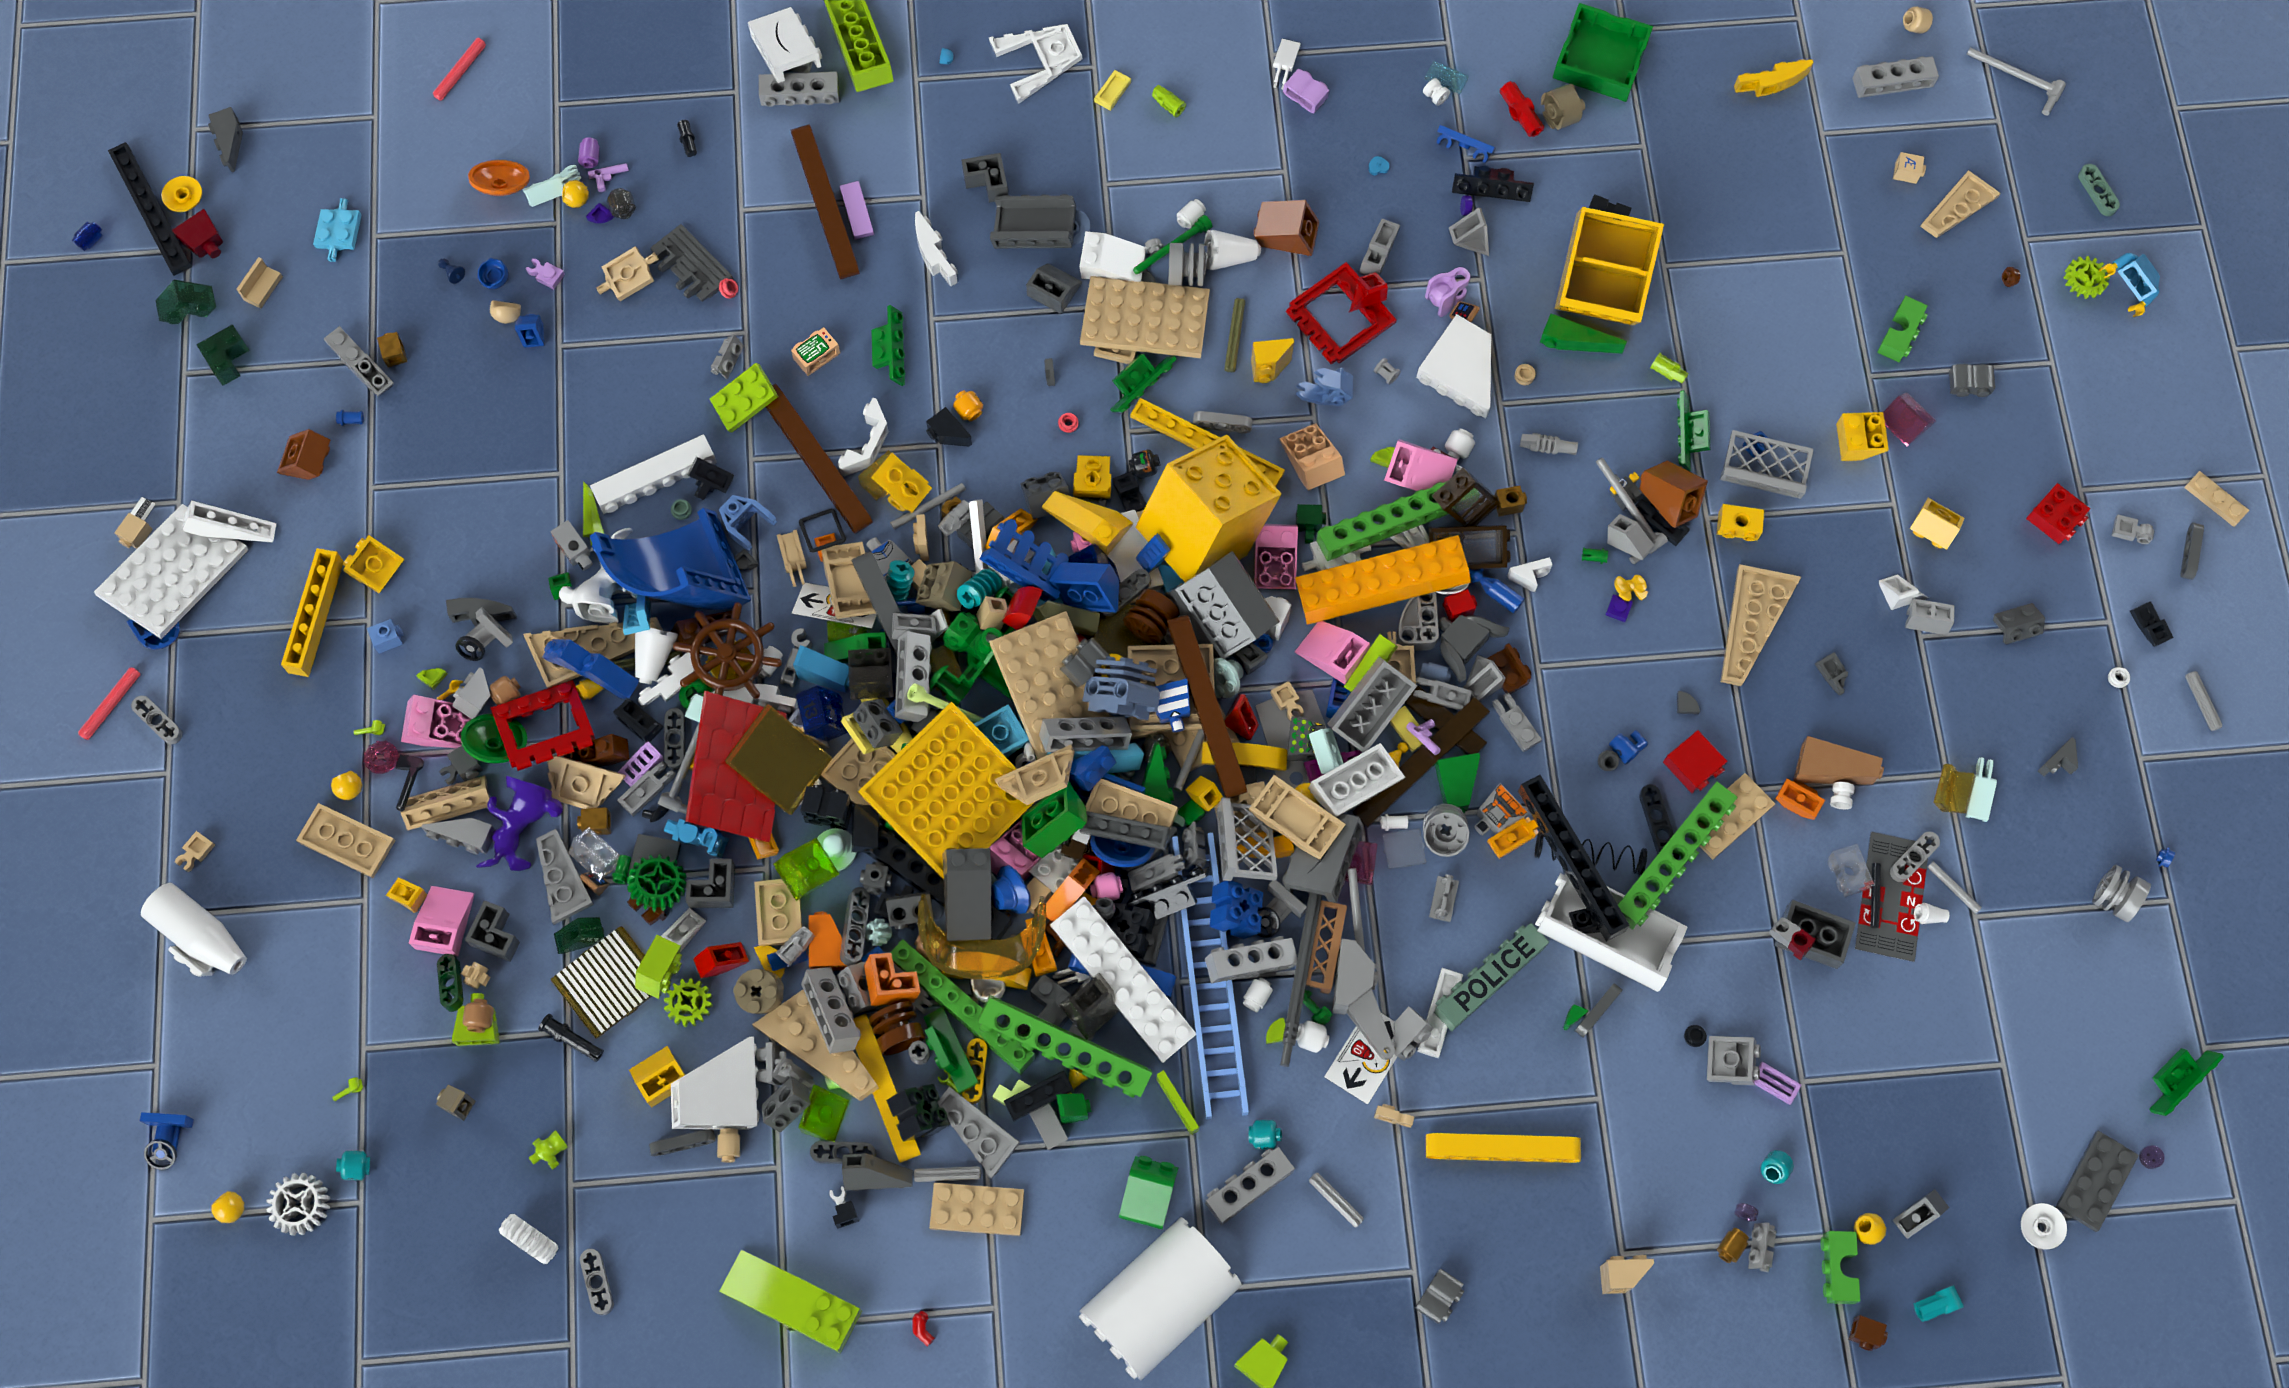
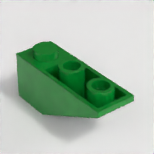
(839, 649)
(1156, 776)

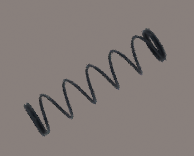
(1640, 866)

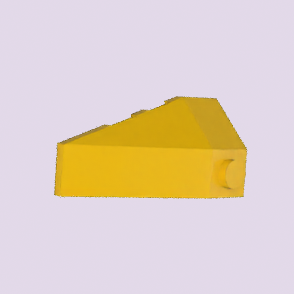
(1089, 520)

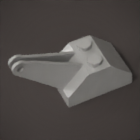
(1355, 997)

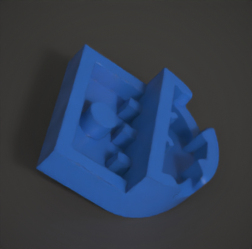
(150, 640)

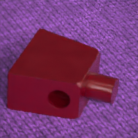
(199, 235)

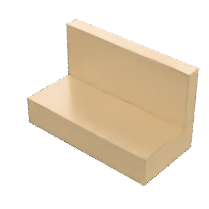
(259, 283)

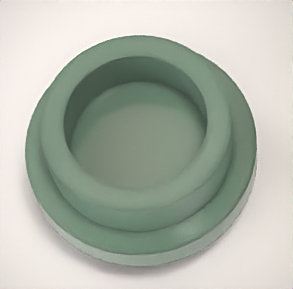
(681, 509)

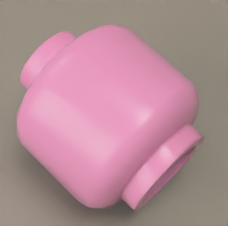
(1106, 886)

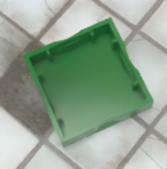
(1602, 52)

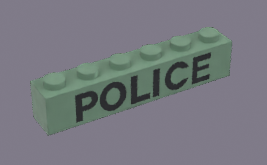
(1491, 976)

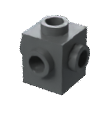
(877, 885)

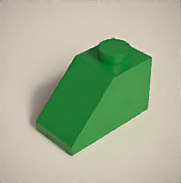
(1073, 1108)

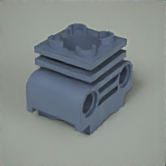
(1121, 691)

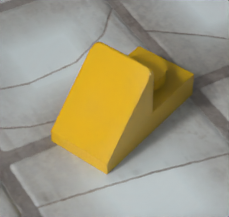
(407, 894)

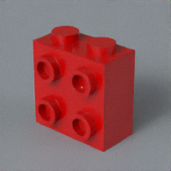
(2059, 514)
(1695, 762)

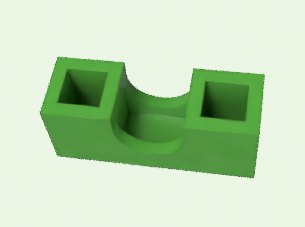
(1909, 316)
(1838, 1287)

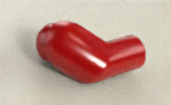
(919, 1328)

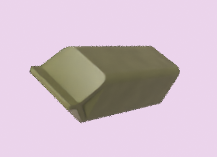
(1082, 620)

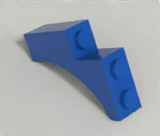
(592, 666)
(1090, 768)

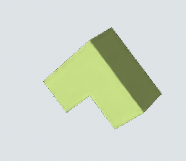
(1003, 1093)

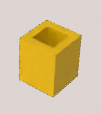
(1204, 793)

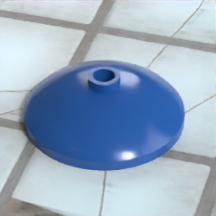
(1120, 853)

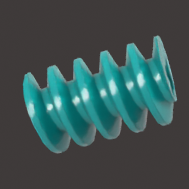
(900, 579)
(978, 587)

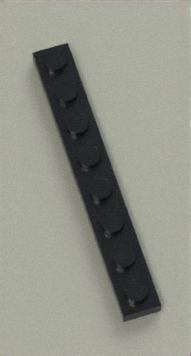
(149, 208)

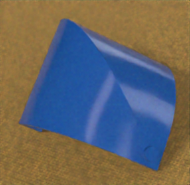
(679, 566)

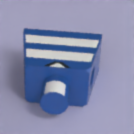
(1174, 704)

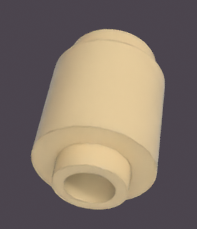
(728, 1145)

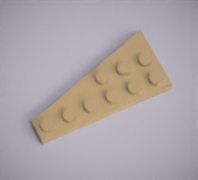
(1755, 609)
(603, 639)
(797, 1031)

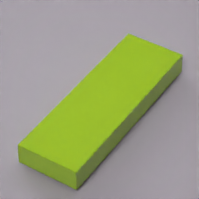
(1380, 648)
(1177, 1103)

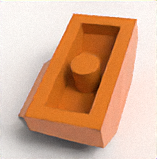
(1800, 799)

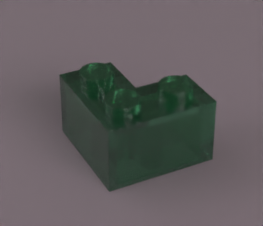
(183, 299)
(221, 350)

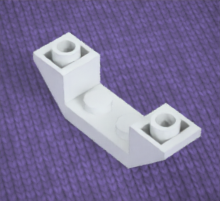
(855, 462)

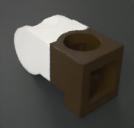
(1076, 847)

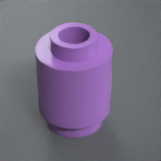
(589, 153)

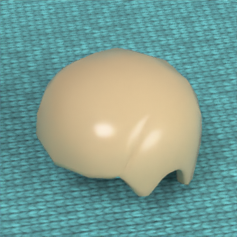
(504, 311)

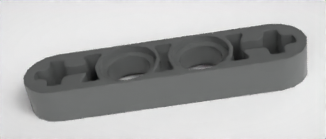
(851, 925)

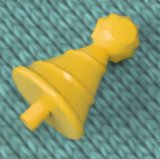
(1396, 754)
(1076, 1077)

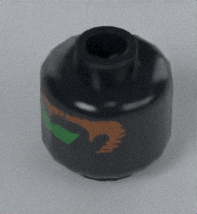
(1144, 464)

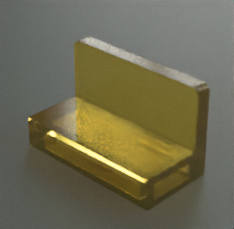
(1954, 790)

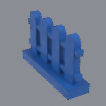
(1013, 564)

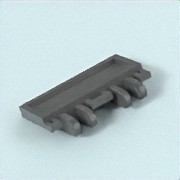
(691, 263)

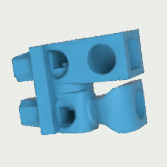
(692, 834)

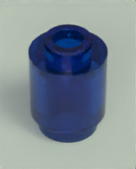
(87, 235)

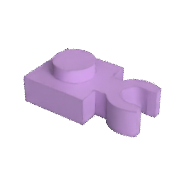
(547, 275)

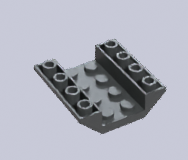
(1224, 606)

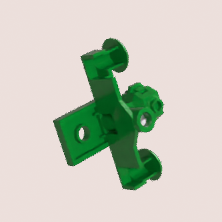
(965, 635)

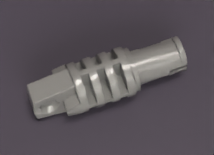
(1548, 444)

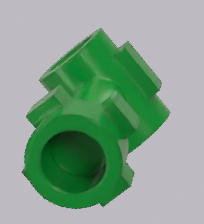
(1321, 1016)

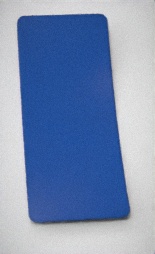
(777, 963)

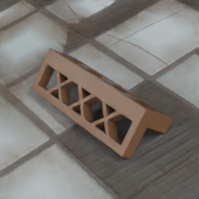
(1332, 951)

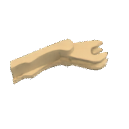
(792, 554)

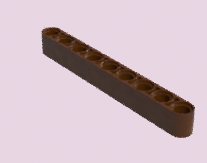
(825, 202)
(818, 462)
(1207, 706)

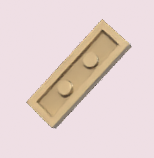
(2216, 499)

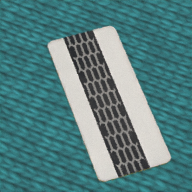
(143, 508)

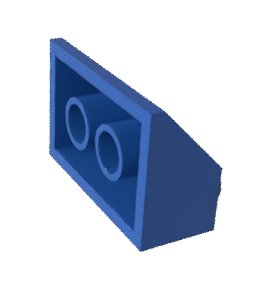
(1087, 586)

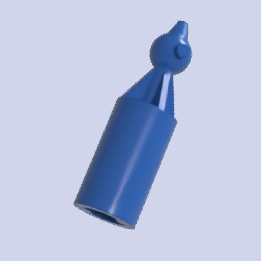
(1498, 591)

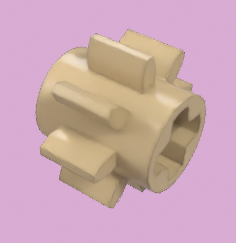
(475, 975)

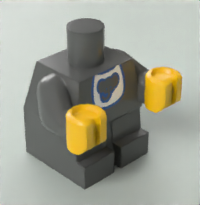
(1630, 487)

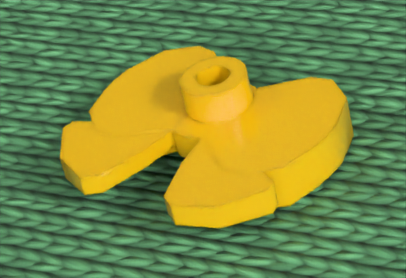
(1625, 587)

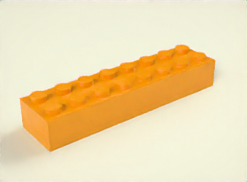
(1383, 579)

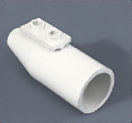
(198, 935)

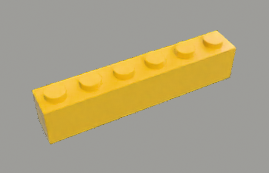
(312, 612)

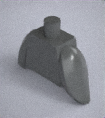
(1465, 638)

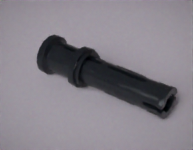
(562, 1032)

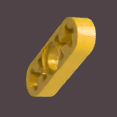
(982, 1055)

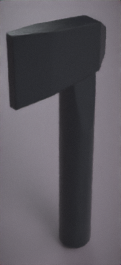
(412, 764)

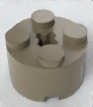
(1562, 107)
(746, 991)

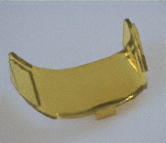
(981, 957)

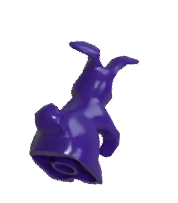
(527, 806)

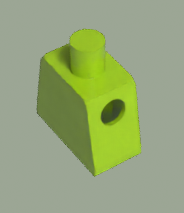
(462, 1036)
(1264, 1362)

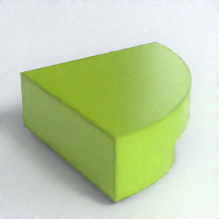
(1383, 456)
(432, 677)
(1275, 1031)

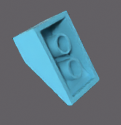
(1003, 730)

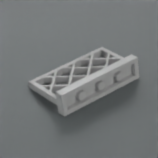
(1766, 481)
(1228, 843)

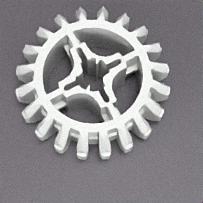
(284, 1192)
(528, 1238)

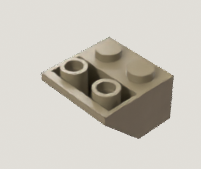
(941, 585)

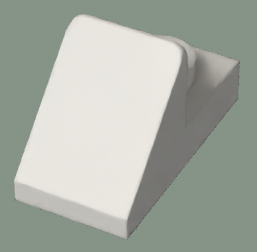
(1525, 574)

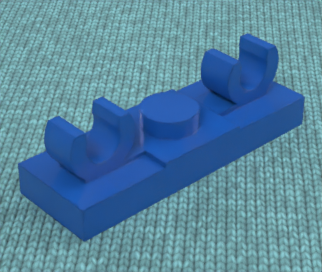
(1465, 142)

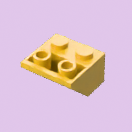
(1861, 435)
(655, 1076)

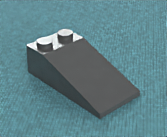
(967, 894)

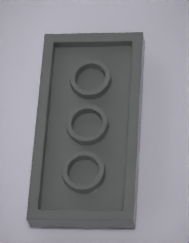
(2097, 1181)

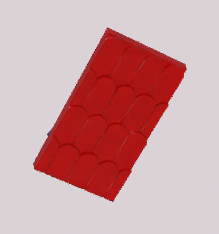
(717, 792)

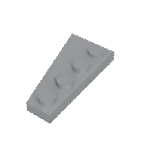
(563, 883)
(981, 1134)

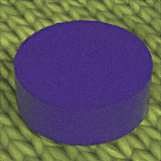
(1466, 205)

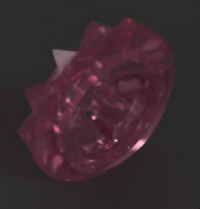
(379, 766)

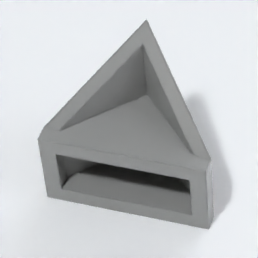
(1471, 232)
(1484, 678)

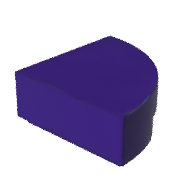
(599, 214)

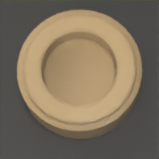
(1525, 374)

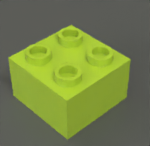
(658, 966)

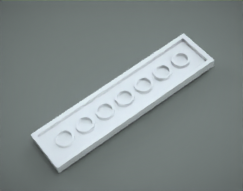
(1134, 989)

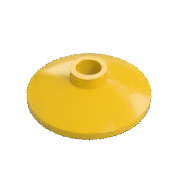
(179, 187)

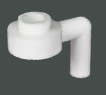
(1028, 755)

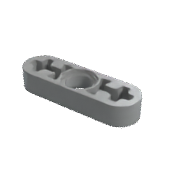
(1222, 422)
(147, 718)
(1916, 847)
(594, 1300)

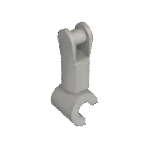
(796, 636)

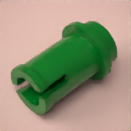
(1595, 555)
(621, 871)

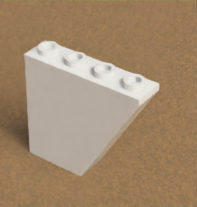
(1461, 366)
(719, 1092)

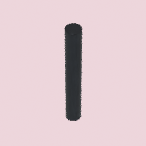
(1875, 895)

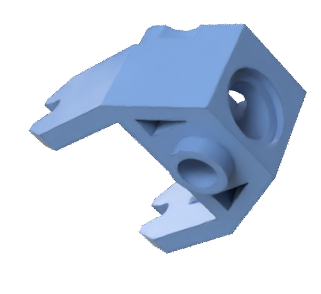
(1332, 388)
(737, 512)

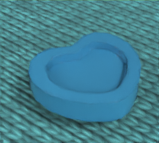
(1378, 165)

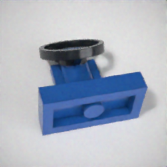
(166, 1136)

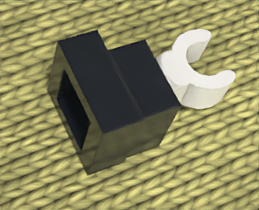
(845, 1210)

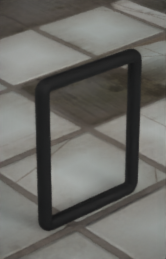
(811, 549)

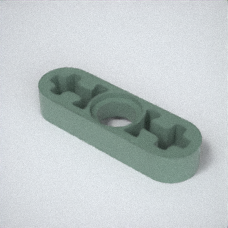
(2099, 199)

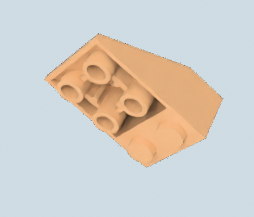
(1313, 456)

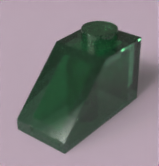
(579, 934)

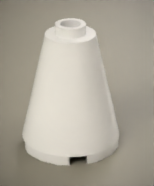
(1229, 249)
(651, 653)

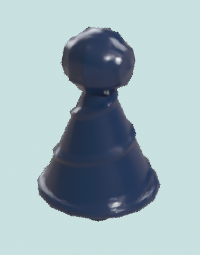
(454, 273)

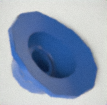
(1010, 891)

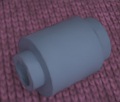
(1435, 672)

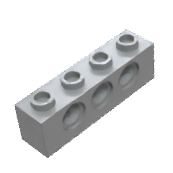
(1895, 76)
(806, 82)
(907, 666)
(1085, 733)
(1220, 969)
(830, 1010)
(1225, 1211)

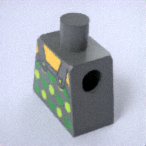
(1299, 742)

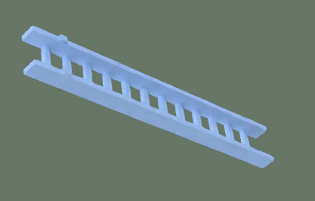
(1212, 1007)

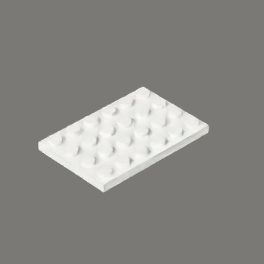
(168, 574)

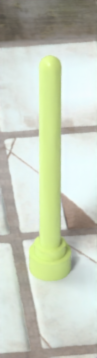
(917, 694)

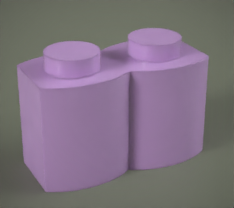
(1306, 90)

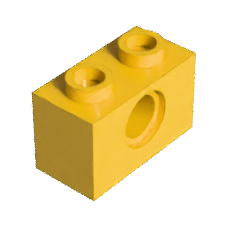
(1750, 517)

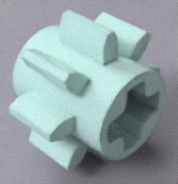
(878, 932)

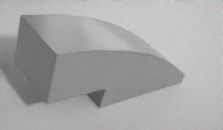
(1379, 247)

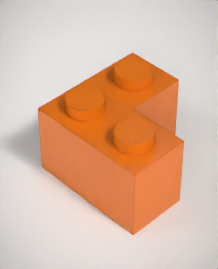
(885, 985)

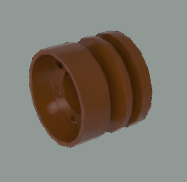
(1150, 616)
(896, 1028)

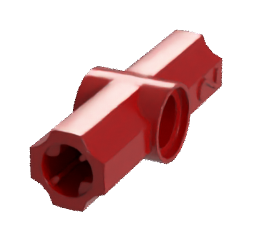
(1521, 109)

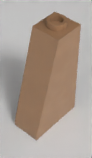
(1832, 763)

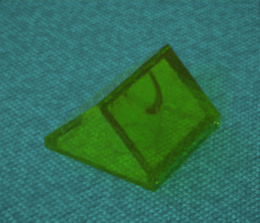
(823, 1114)

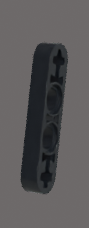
(1656, 825)

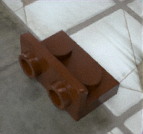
(1512, 668)

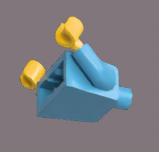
(2139, 276)

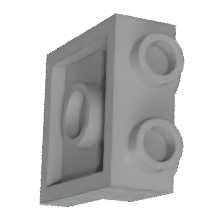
(1733, 1060)

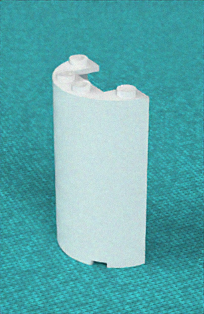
(1637, 953)
(1160, 1298)

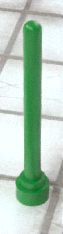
(1202, 225)

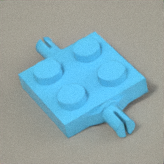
(337, 229)

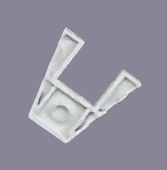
(1055, 49)

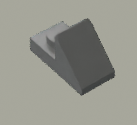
(1250, 657)
(2064, 757)

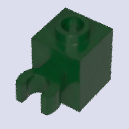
(1310, 520)

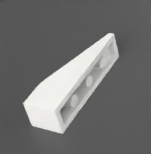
(222, 523)

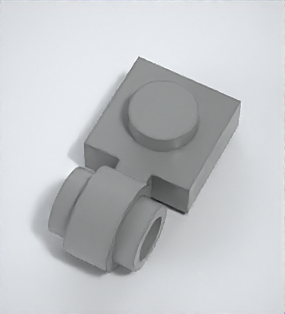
(2127, 529)

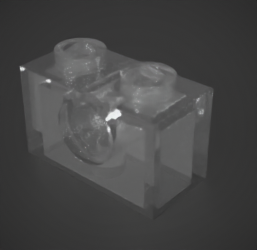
(594, 854)
(1851, 858)

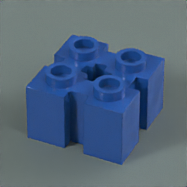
(1236, 909)

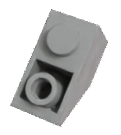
(1629, 537)
(473, 696)
(1409, 1032)

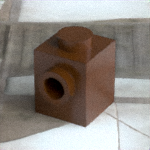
(1868, 1333)

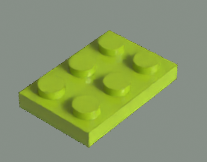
(743, 397)

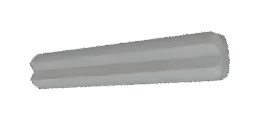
(2203, 701)
(947, 1174)
(1336, 1199)

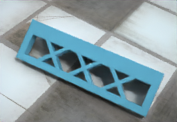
(637, 616)

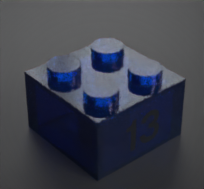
(821, 713)

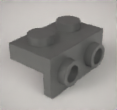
(2020, 623)

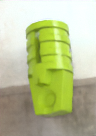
(1168, 101)
(1669, 368)

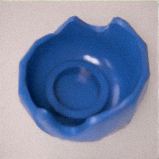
(493, 273)

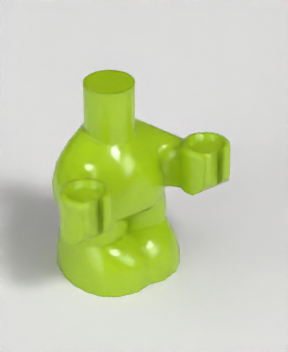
(547, 1149)

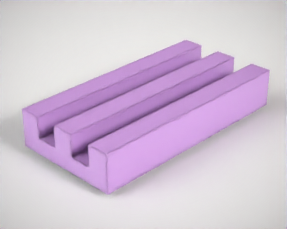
(1763, 1066)

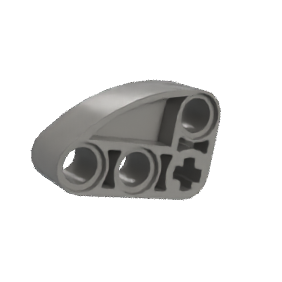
(1416, 627)

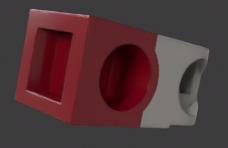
(1792, 937)

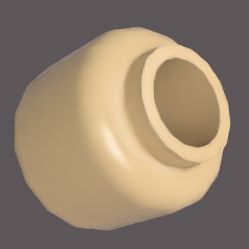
(1917, 20)

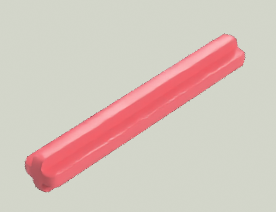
(459, 69)
(109, 703)

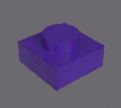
(1619, 608)

